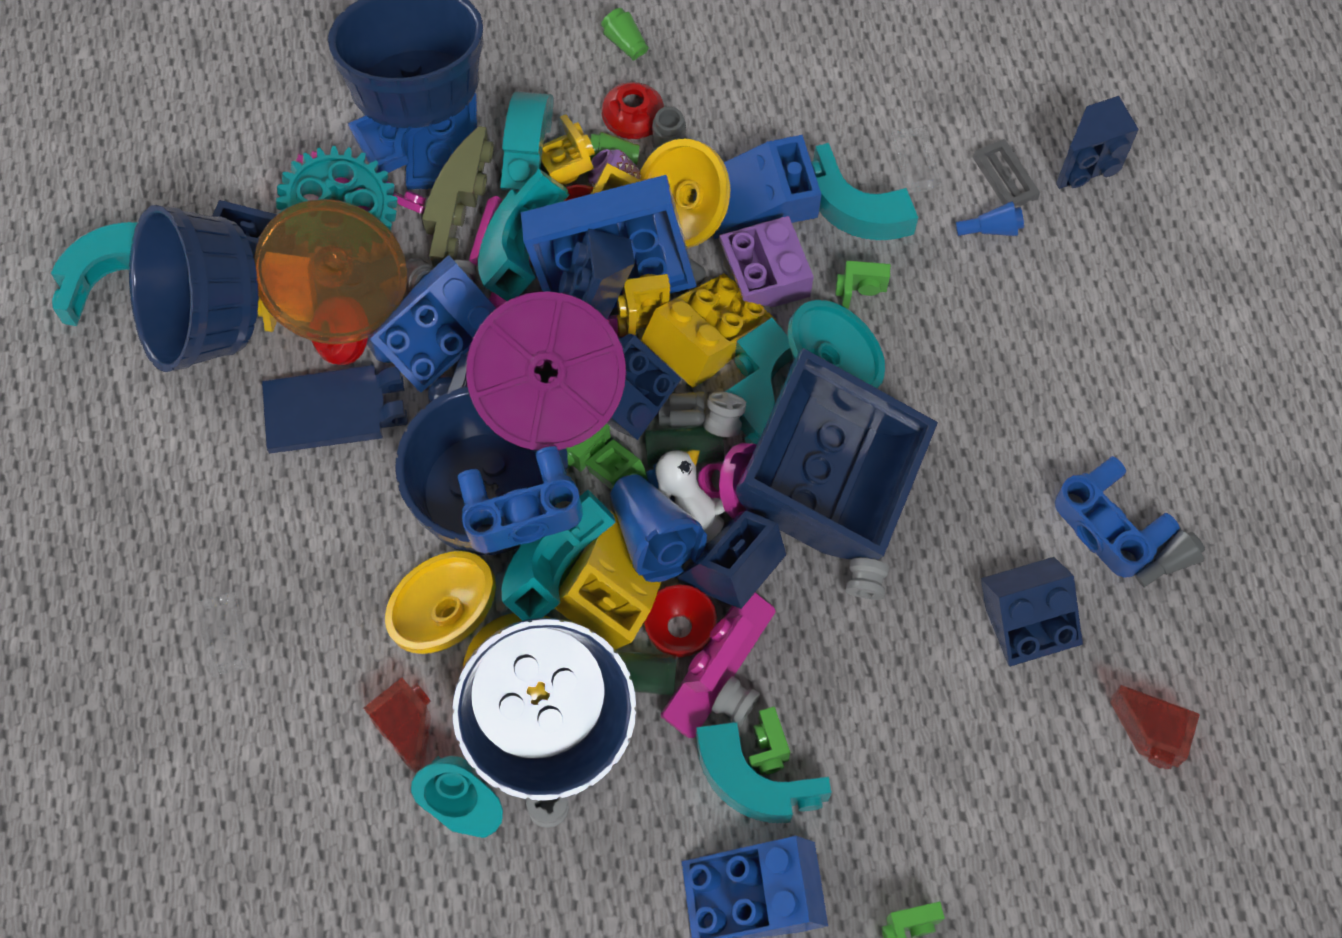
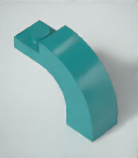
(524, 133)
(861, 213)
(502, 254)
(87, 262)
(537, 567)
(745, 789)

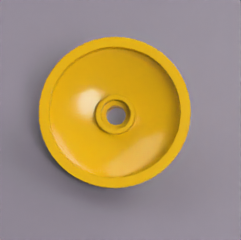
(692, 168)
(440, 602)

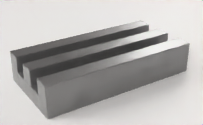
(979, 156)

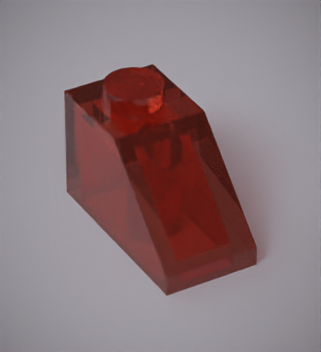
(403, 721)
(1156, 726)

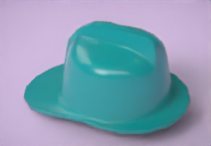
(457, 797)

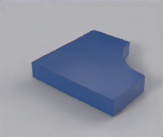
(382, 142)

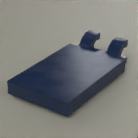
(331, 408)

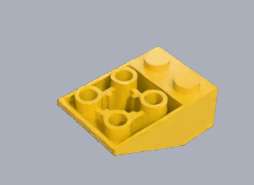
(701, 328)
(607, 591)

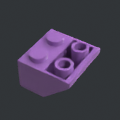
(768, 263)

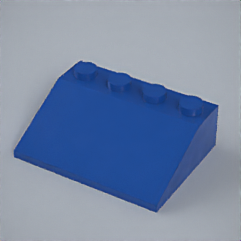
(633, 211)

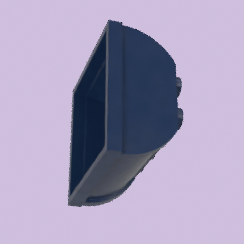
(835, 461)

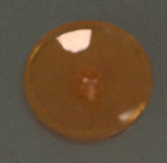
(329, 271)

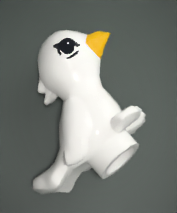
(678, 478)

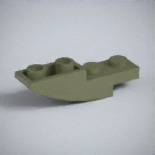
(453, 190)

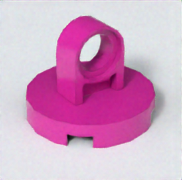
(731, 472)

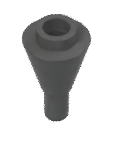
(1178, 554)

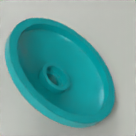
(838, 338)

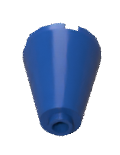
(655, 529)

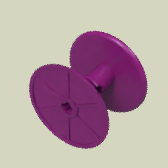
(524, 338)

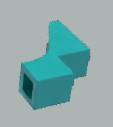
(759, 358)

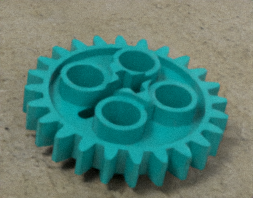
(319, 175)

